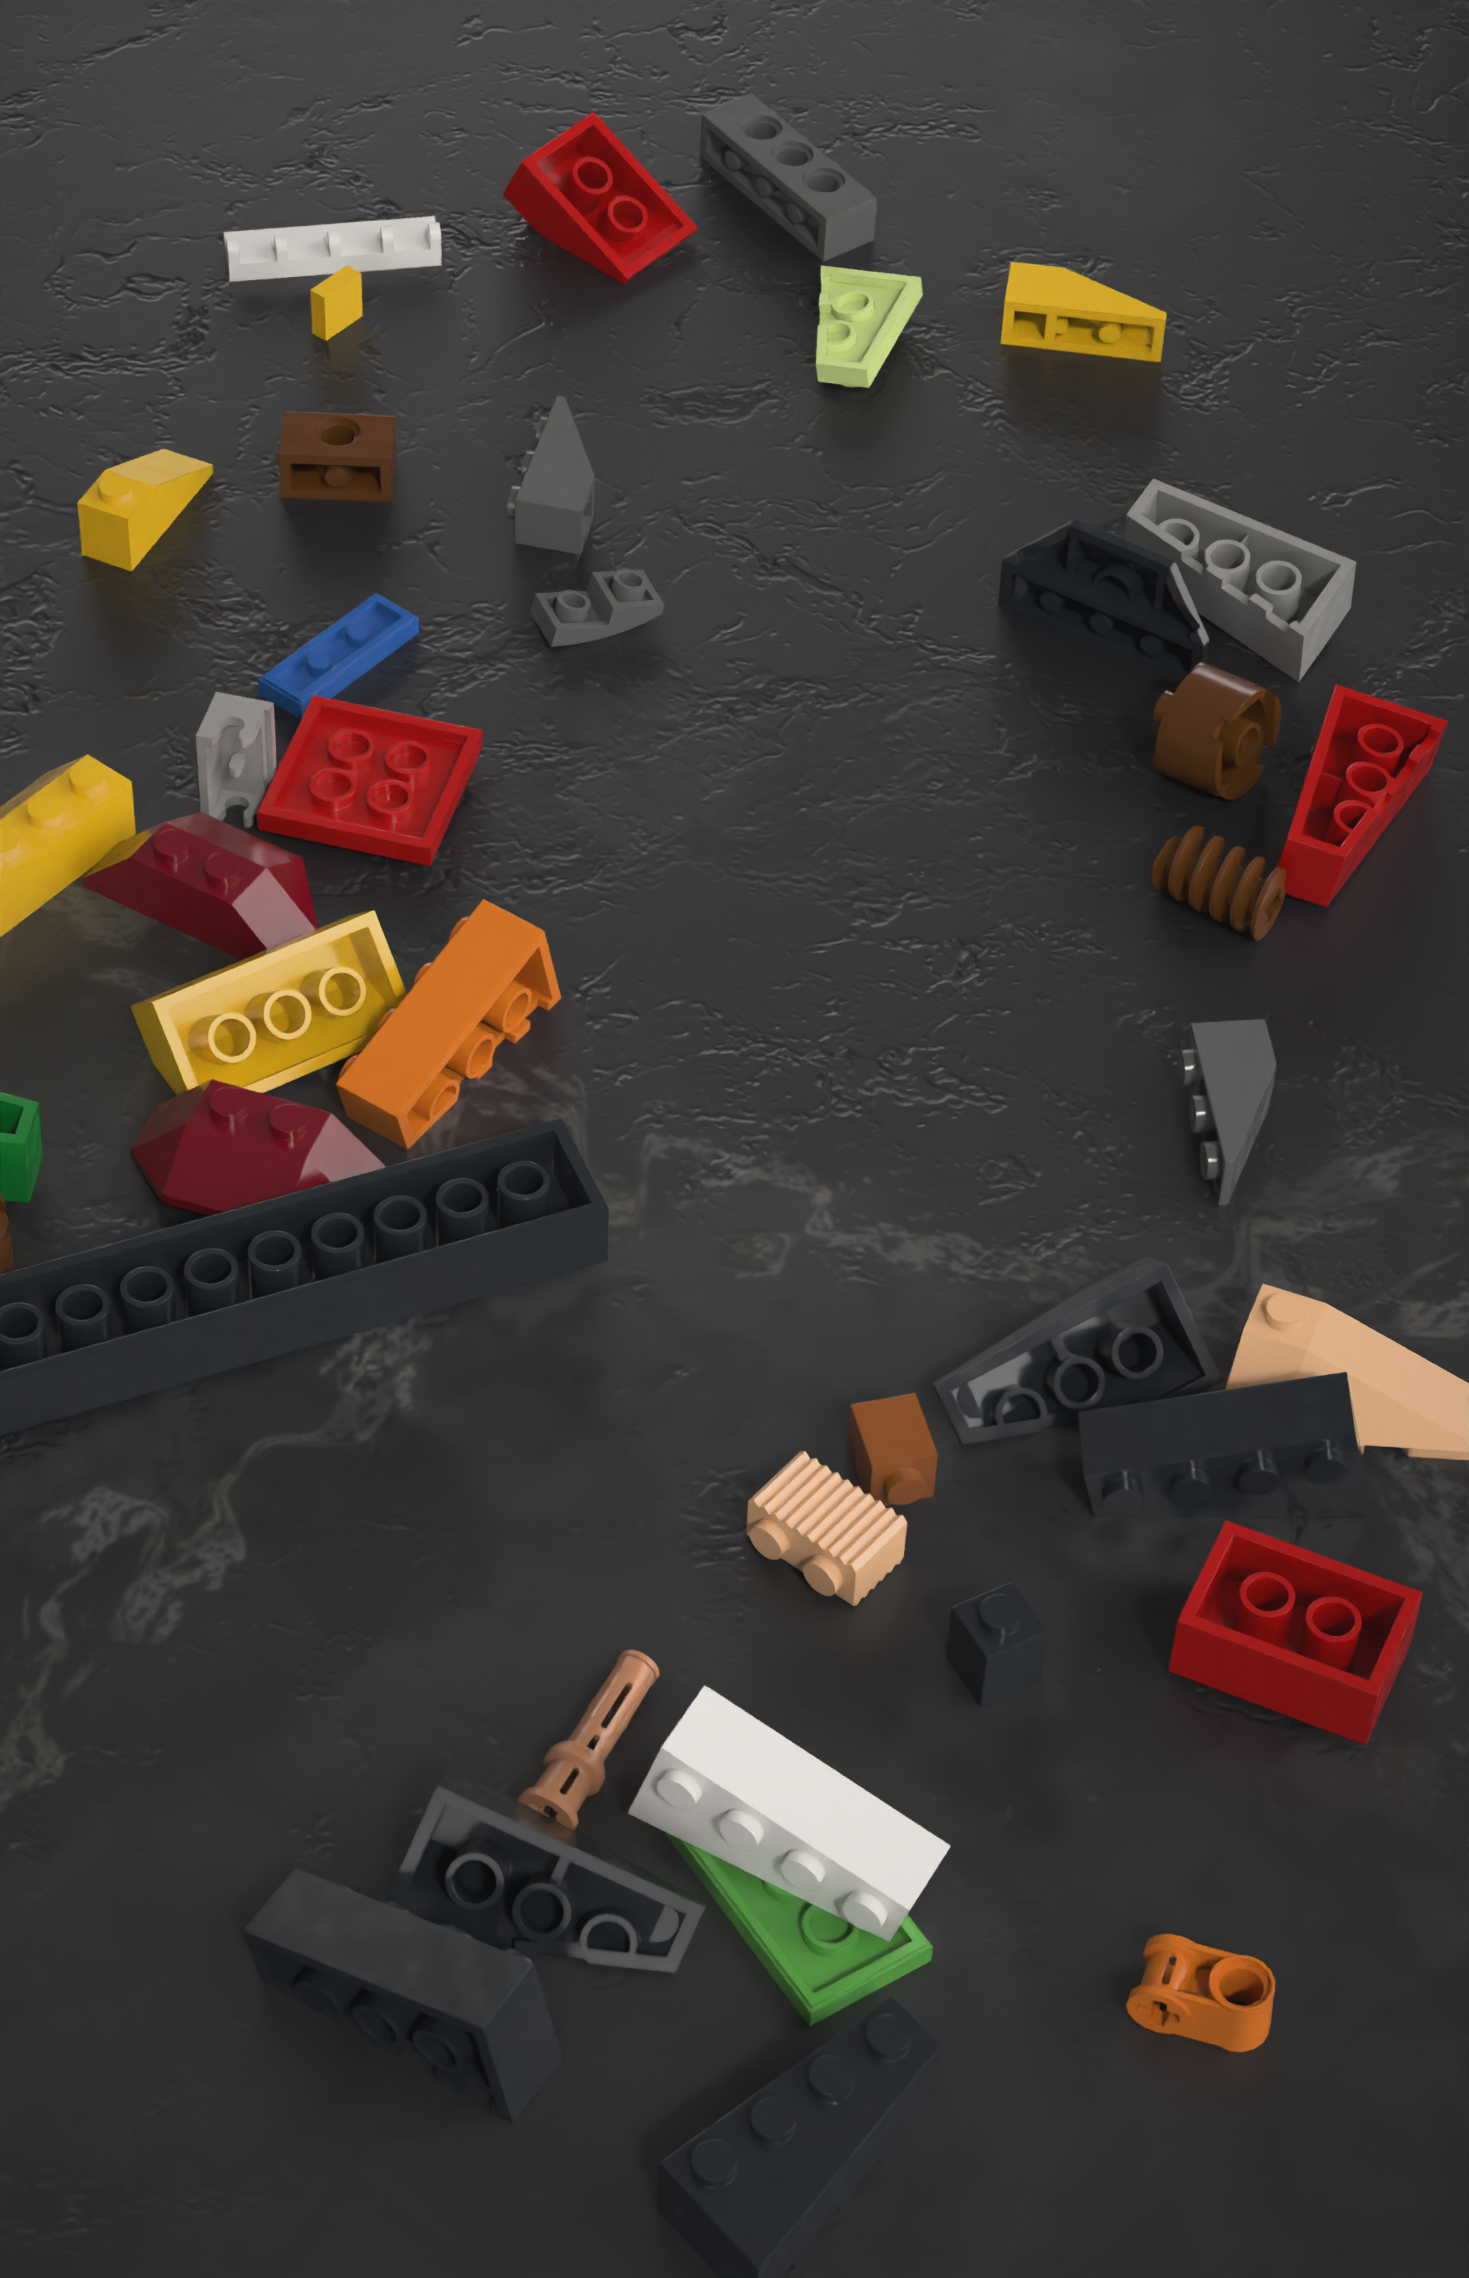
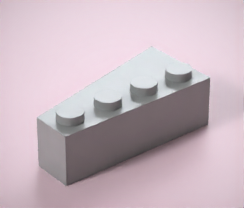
(1247, 576)

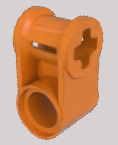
(1200, 1994)

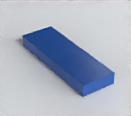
(339, 655)

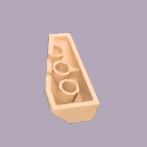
(1393, 1391)

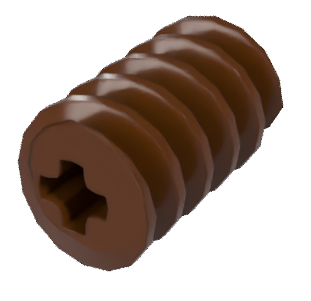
(1220, 882)

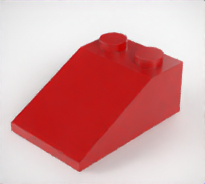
(598, 201)

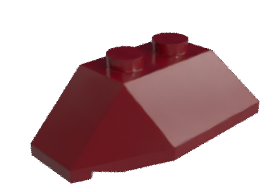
(210, 884)
(242, 1147)

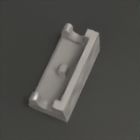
(236, 755)

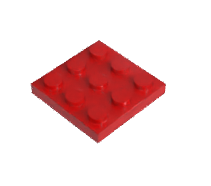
(370, 780)

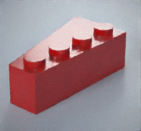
(1355, 784)

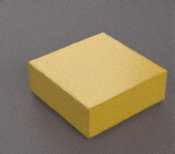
(336, 303)

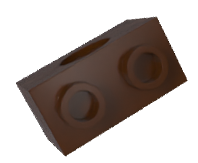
(337, 456)

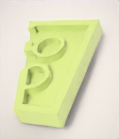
(860, 322)

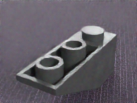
(557, 487)
(1231, 1090)

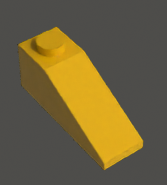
(1075, 314)
(136, 505)

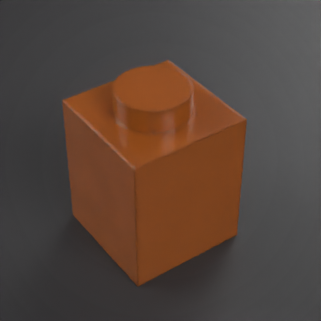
(892, 1449)

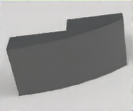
(609, 606)

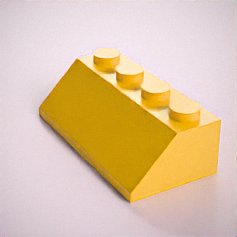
(59, 833)
(275, 1010)

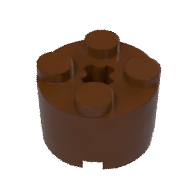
(1215, 731)

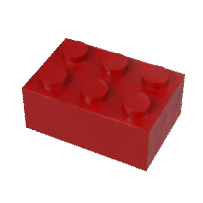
(1295, 1632)

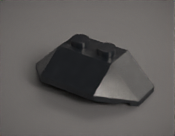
(1107, 596)

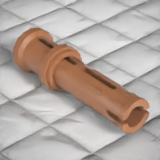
(625, 1685)

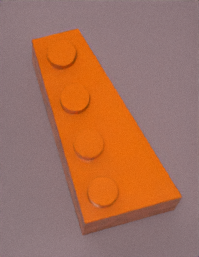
(450, 1024)

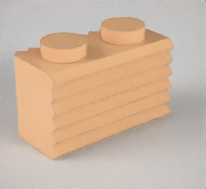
(826, 1529)

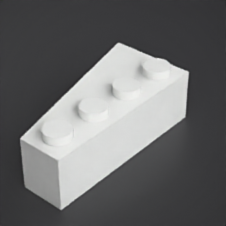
(786, 1817)

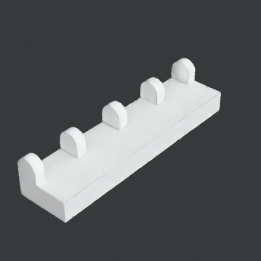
(331, 247)

